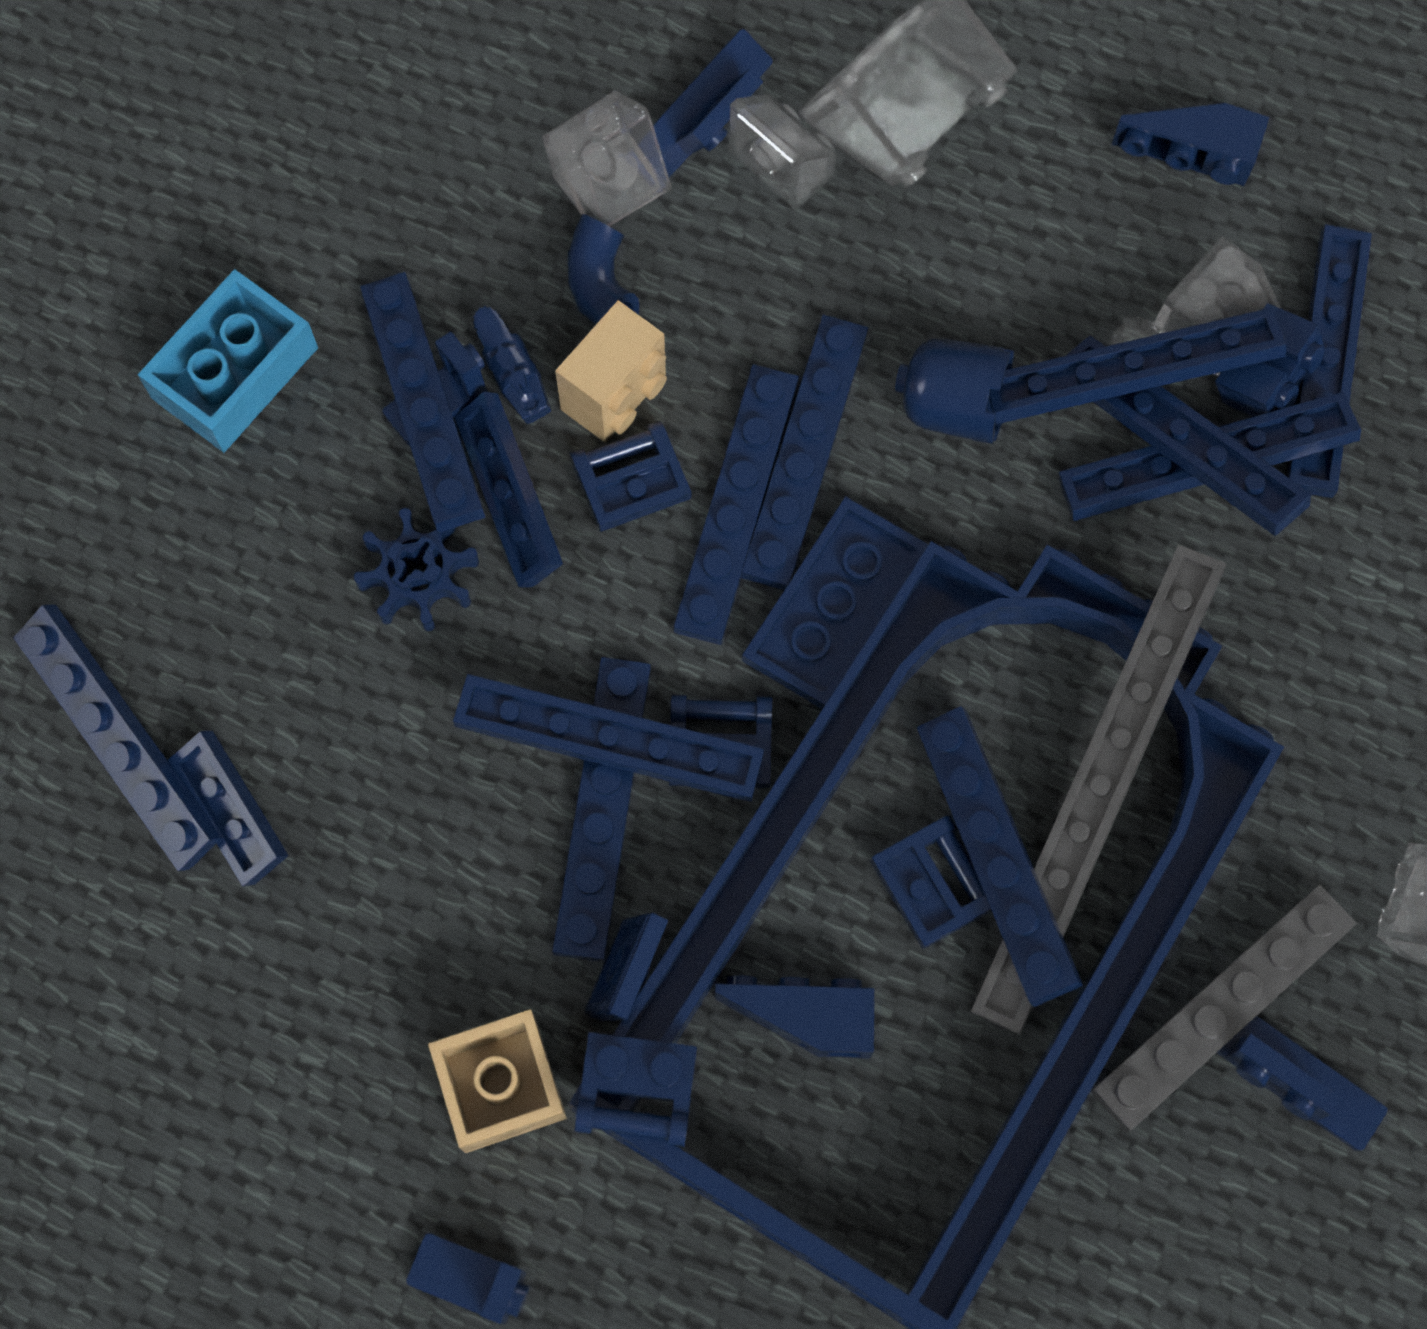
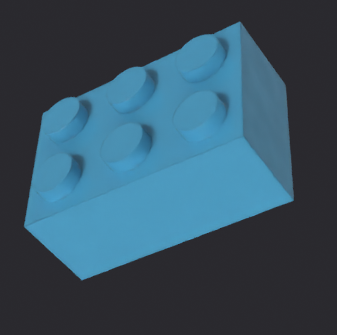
(228, 360)

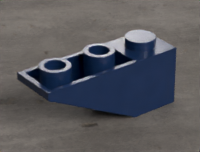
(1204, 138)
(818, 1019)

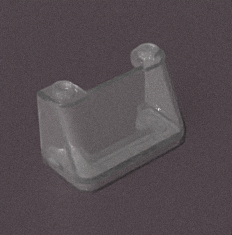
(910, 88)

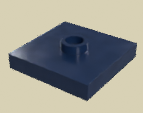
(625, 967)

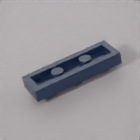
(221, 793)

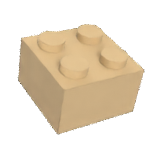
(612, 372)
(497, 1081)

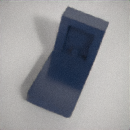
(459, 377)
(468, 1279)

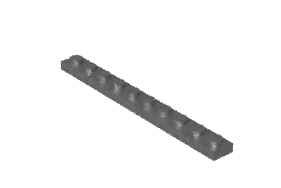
(1110, 763)

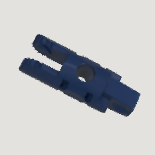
(511, 366)

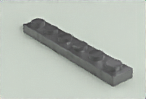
(1223, 1008)

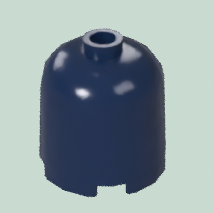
(951, 387)

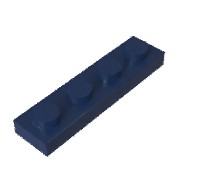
(508, 490)

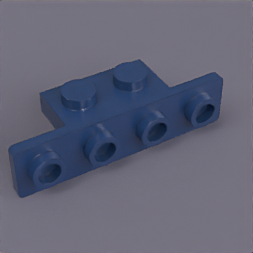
(704, 106)
(1304, 1083)

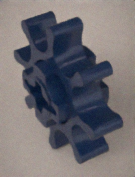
(419, 588)

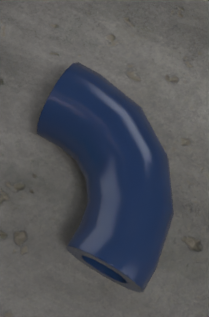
(592, 270)

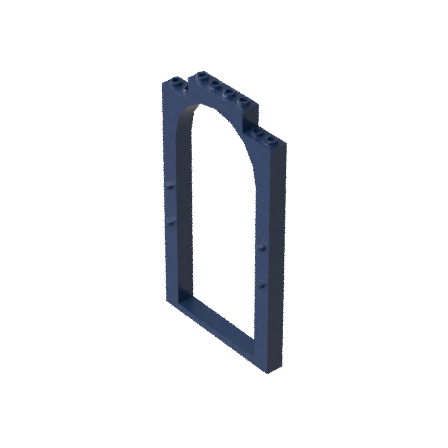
(1220, 776)

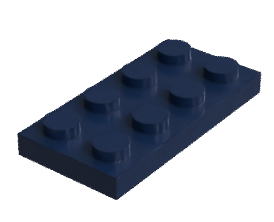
(834, 602)

